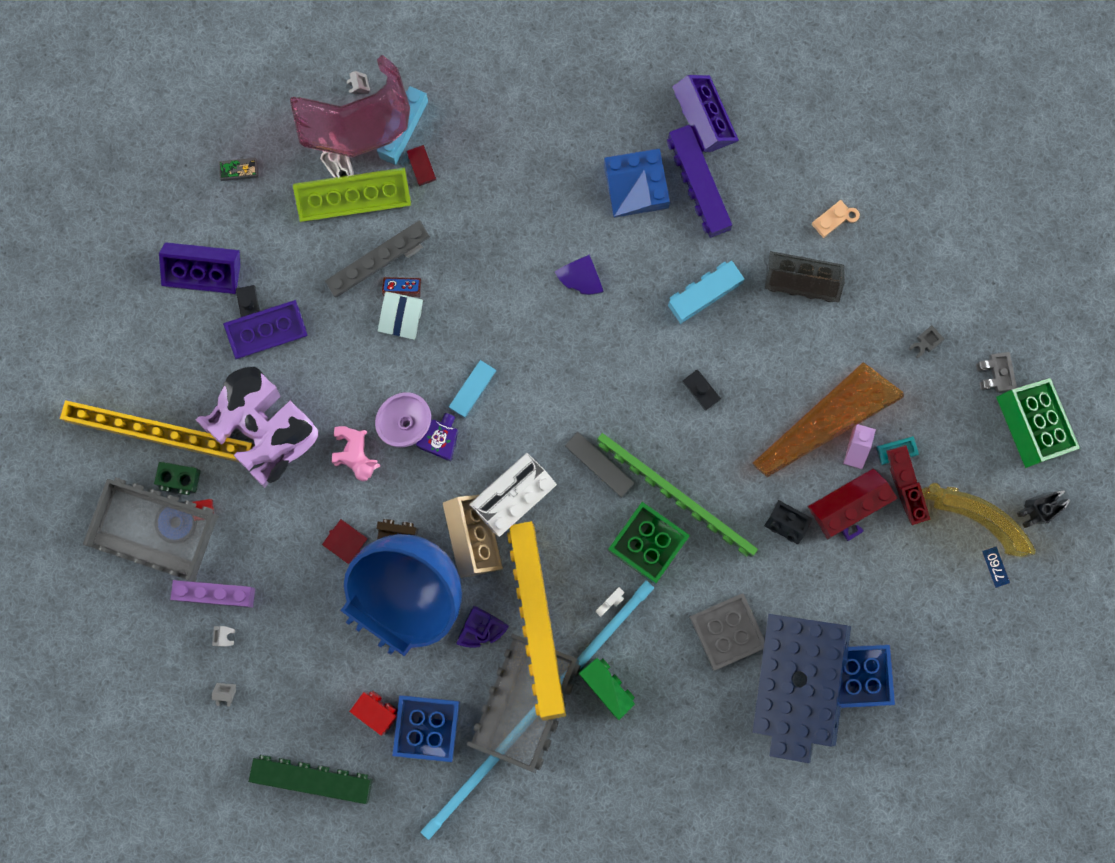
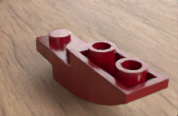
(907, 485)

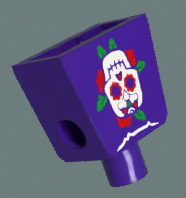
(440, 438)

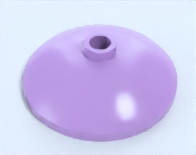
(399, 411)

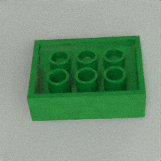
(1037, 422)

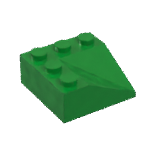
(648, 543)
(607, 688)

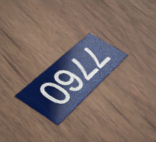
(996, 567)

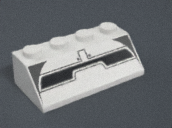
(513, 494)

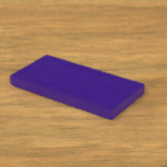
(265, 329)

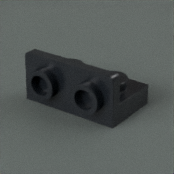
(788, 522)

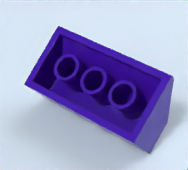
(705, 112)
(199, 267)

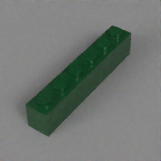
(310, 780)

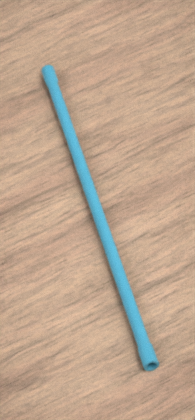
(436, 822)

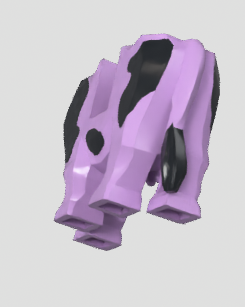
(277, 440)

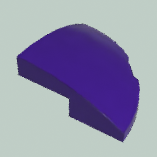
(580, 276)
(480, 628)

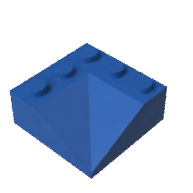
(636, 183)
(867, 677)
(426, 728)

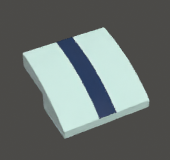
(400, 315)

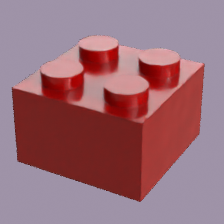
(374, 712)

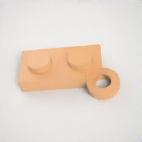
(833, 218)

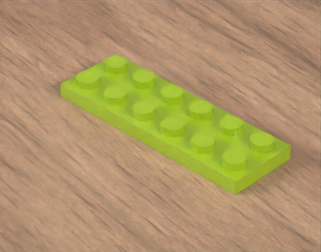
(352, 194)

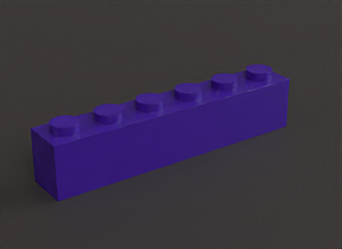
(699, 180)

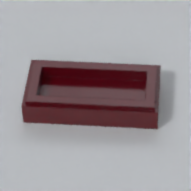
(421, 165)

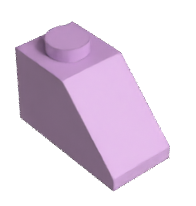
(859, 446)

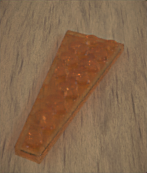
(847, 405)

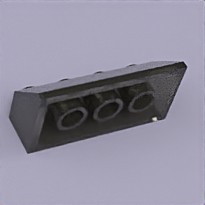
(804, 277)

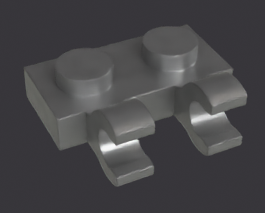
(1002, 372)

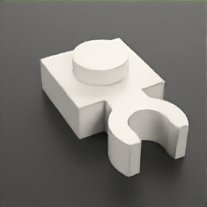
(616, 598)

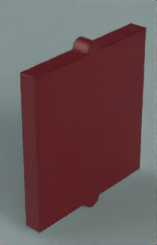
(344, 541)

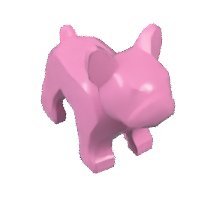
(354, 453)

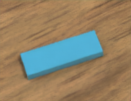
(472, 389)

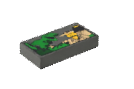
(238, 169)

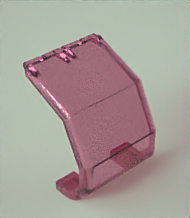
(357, 125)

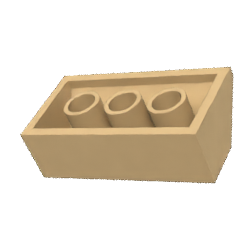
(471, 539)

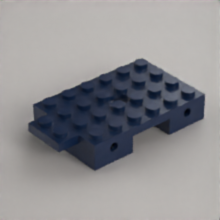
(808, 713)

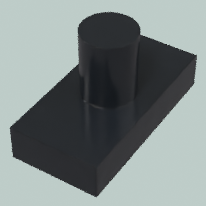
(247, 300)
(701, 390)

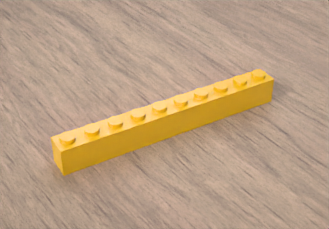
(151, 431)
(537, 621)

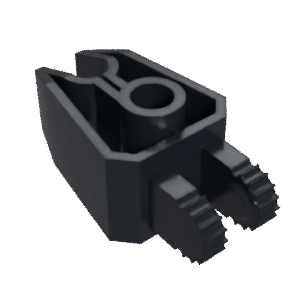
(1043, 508)

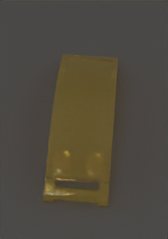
(985, 513)

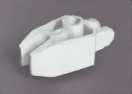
(337, 164)

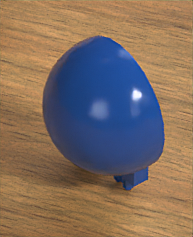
(403, 592)

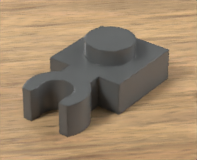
(928, 340)

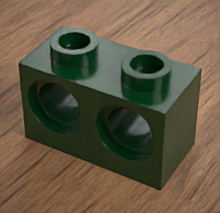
(178, 474)

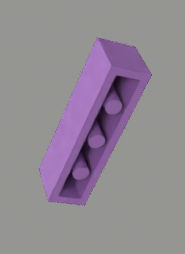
(212, 593)

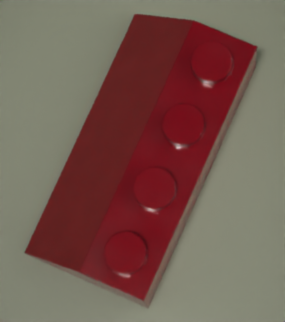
(852, 503)

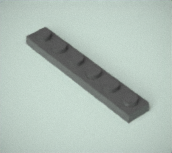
(377, 258)

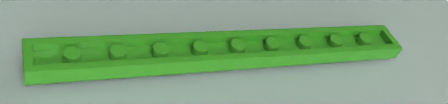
(683, 501)

